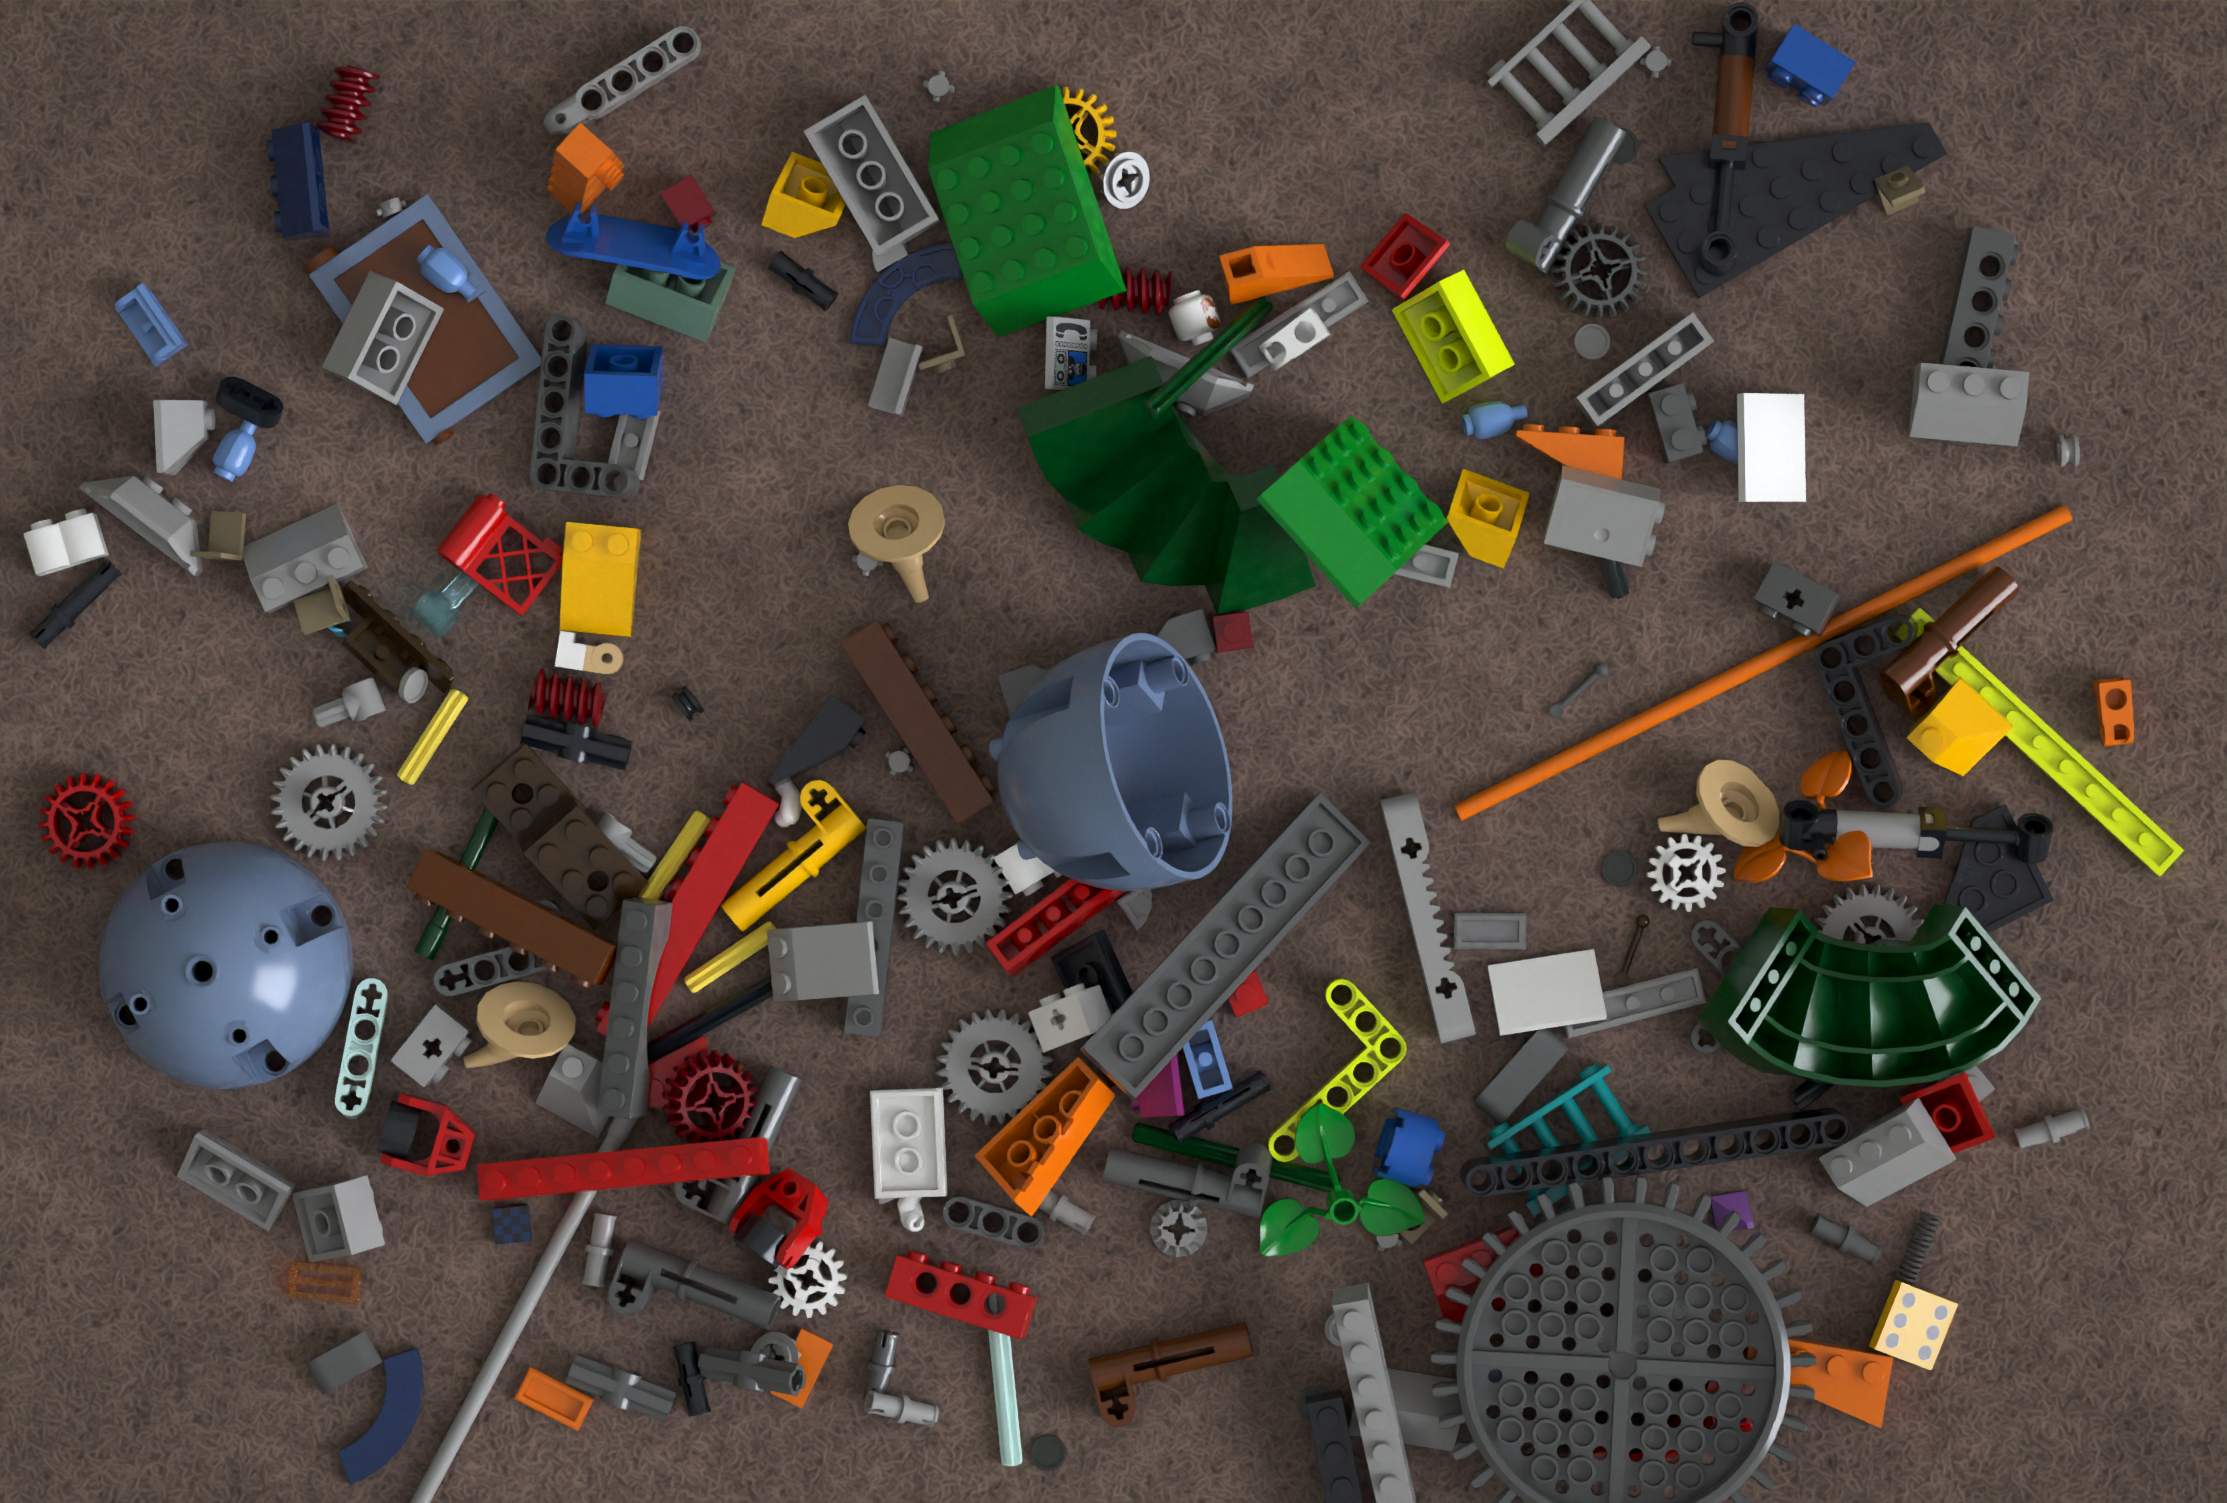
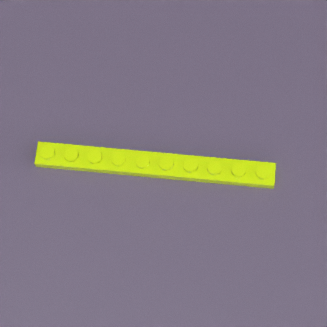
(2061, 761)

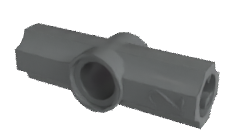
(752, 1370)
(620, 1387)

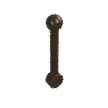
(1622, 977)

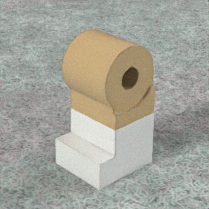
(598, 659)

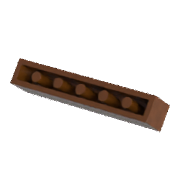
(917, 720)
(513, 917)

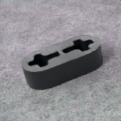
(249, 402)

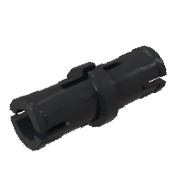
(803, 280)
(691, 1379)

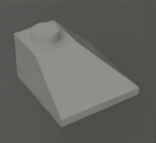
(180, 432)
(574, 1089)

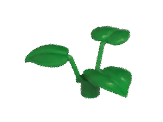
(1385, 1210)

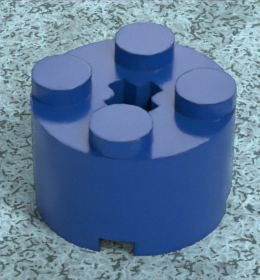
(1408, 1148)

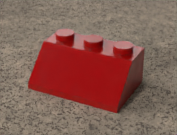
(1446, 1270)

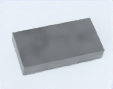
(1490, 931)

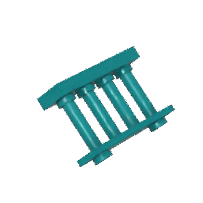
(1592, 1077)

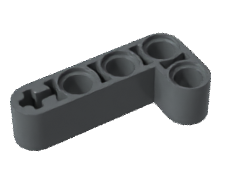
(501, 960)

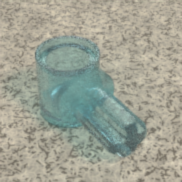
(439, 609)

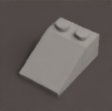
(822, 961)

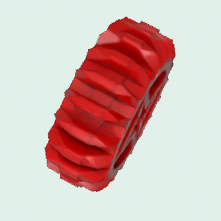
(60, 804)

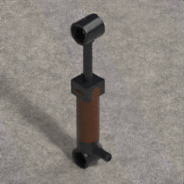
(1730, 120)

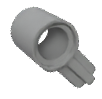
(358, 702)
(621, 837)

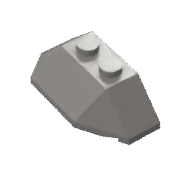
(1207, 395)
(151, 515)

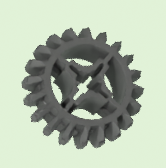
(1604, 287)

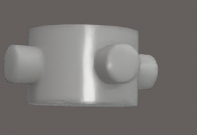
(1655, 61)
(938, 86)
(390, 208)
(866, 563)
(899, 761)
(1388, 1242)

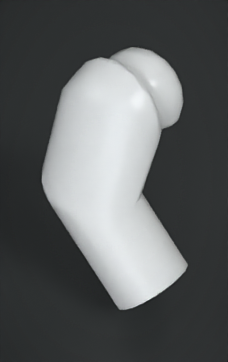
(790, 805)
(911, 1213)

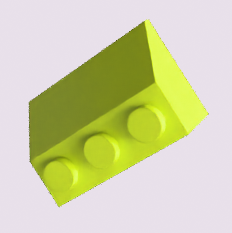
(1453, 336)

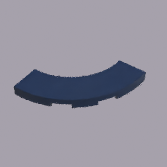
(897, 286)
(395, 1420)

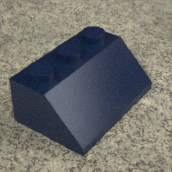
(298, 182)

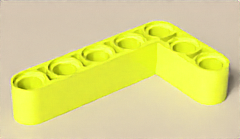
(1344, 1077)

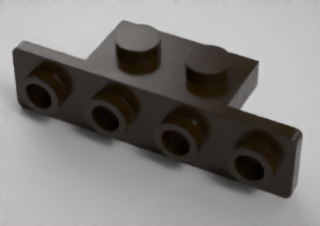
(387, 646)

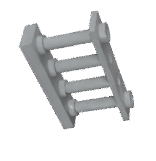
(1574, 99)

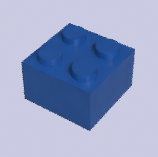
(1808, 66)
(623, 380)

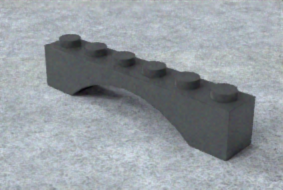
(1185, 633)
(625, 1062)

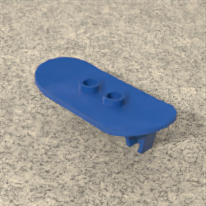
(634, 244)

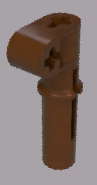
(1909, 676)
(1119, 1368)

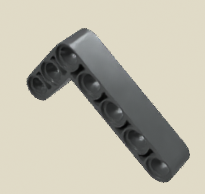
(567, 419)

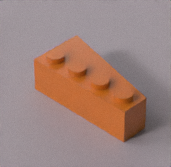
(583, 169)
(1046, 1135)
(1843, 1377)

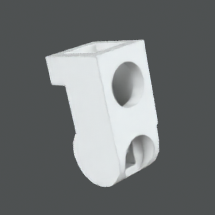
(1294, 339)

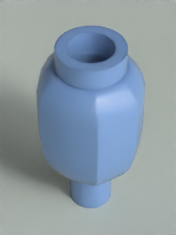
(445, 271)
(1491, 419)
(1724, 439)
(235, 452)

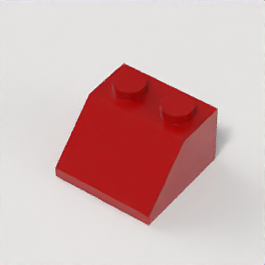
(1953, 1110)

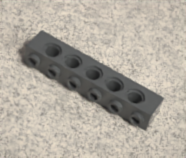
(2003, 252)
(877, 905)

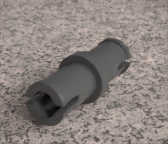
(1845, 1239)
(881, 1364)

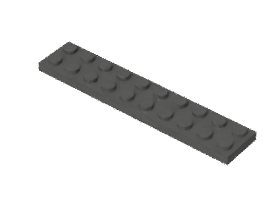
(1225, 946)

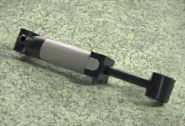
(1925, 832)

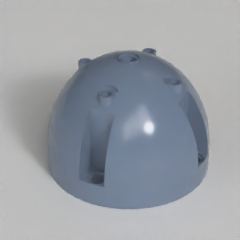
(1118, 768)
(277, 992)

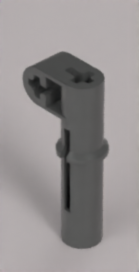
(1540, 242)
(776, 1091)
(1197, 1183)
(652, 1266)

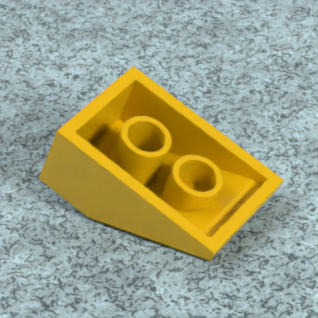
(599, 579)

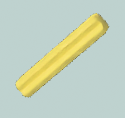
(432, 736)
(676, 856)
(728, 958)

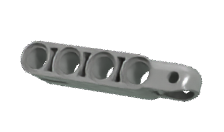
(573, 106)

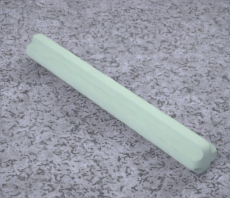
(1004, 1391)

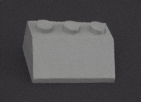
(383, 337)
(1968, 404)
(301, 557)
(1888, 1154)

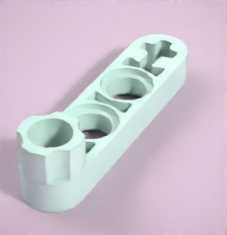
(366, 1048)

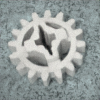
(1699, 884)
(824, 1283)

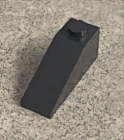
(824, 738)

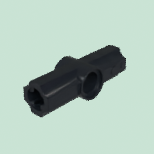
(576, 742)

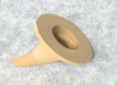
(897, 528)
(1730, 804)
(521, 1022)

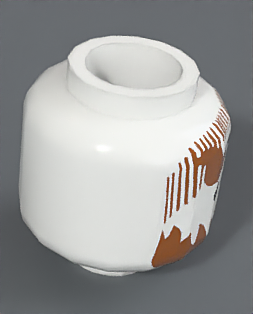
(1194, 317)

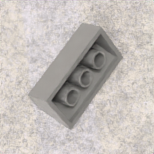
(871, 176)

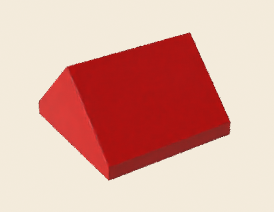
(1404, 256)

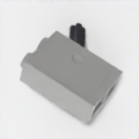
(1604, 520)

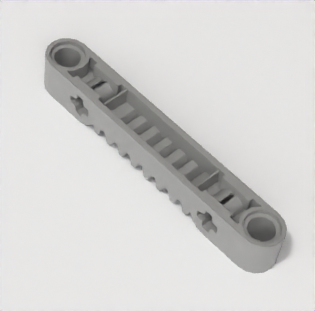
(1453, 1012)

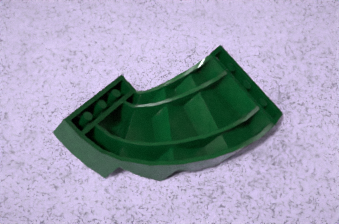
(1161, 492)
(1872, 1009)

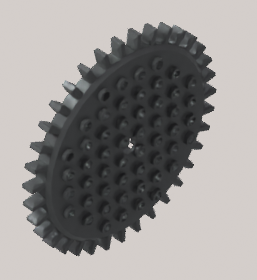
(1708, 1252)

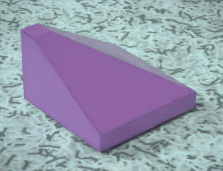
(1725, 1203)

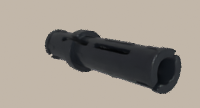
(75, 603)
(1183, 1129)

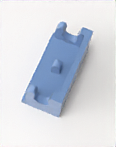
(150, 324)

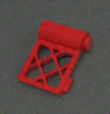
(477, 535)

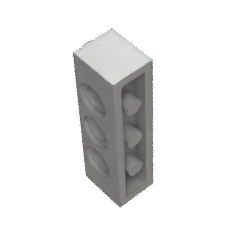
(1643, 370)

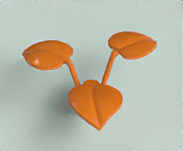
(1845, 860)

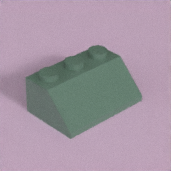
(671, 299)

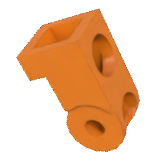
(2114, 710)

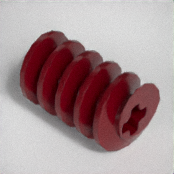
(347, 103)
(1142, 291)
(567, 697)

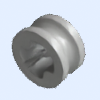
(2068, 450)

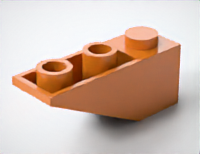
(1272, 269)
(1592, 453)

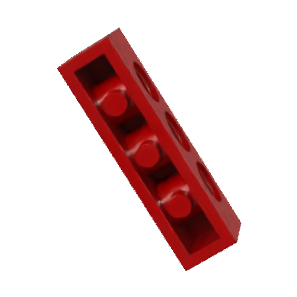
(1048, 924)
(906, 1288)

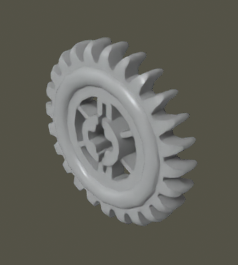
(303, 826)
(921, 904)
(1849, 911)
(960, 1059)

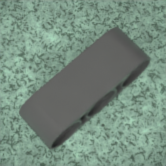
(1521, 1074)
(1007, 1233)

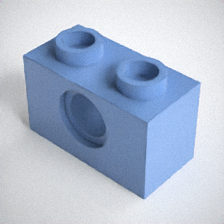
(1207, 1062)

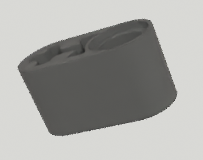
(344, 1362)

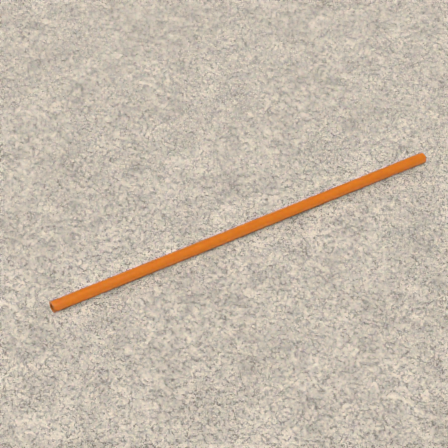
(1762, 663)

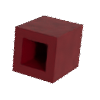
(689, 204)
(1232, 632)

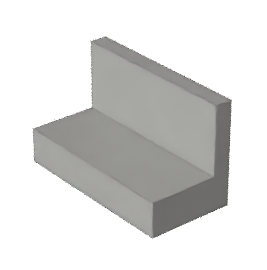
(895, 377)

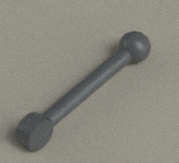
(1556, 710)

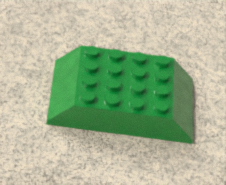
(1023, 213)
(1353, 510)

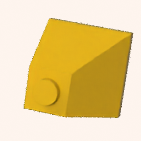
(803, 199)
(1486, 516)
(1959, 729)

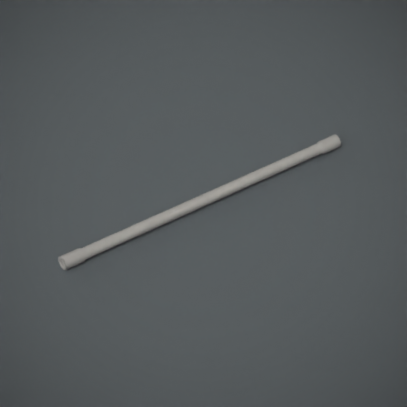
(616, 1135)

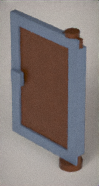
(476, 342)

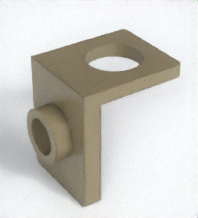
(1898, 189)
(947, 361)
(225, 537)
(322, 608)
(1432, 1210)

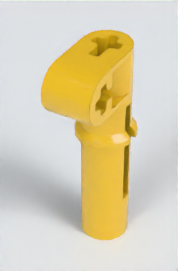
(833, 831)

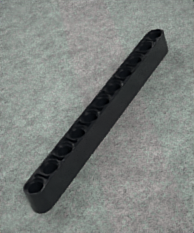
(1671, 1158)

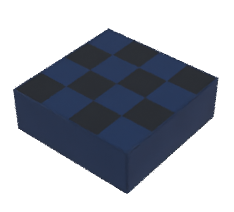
(512, 1224)

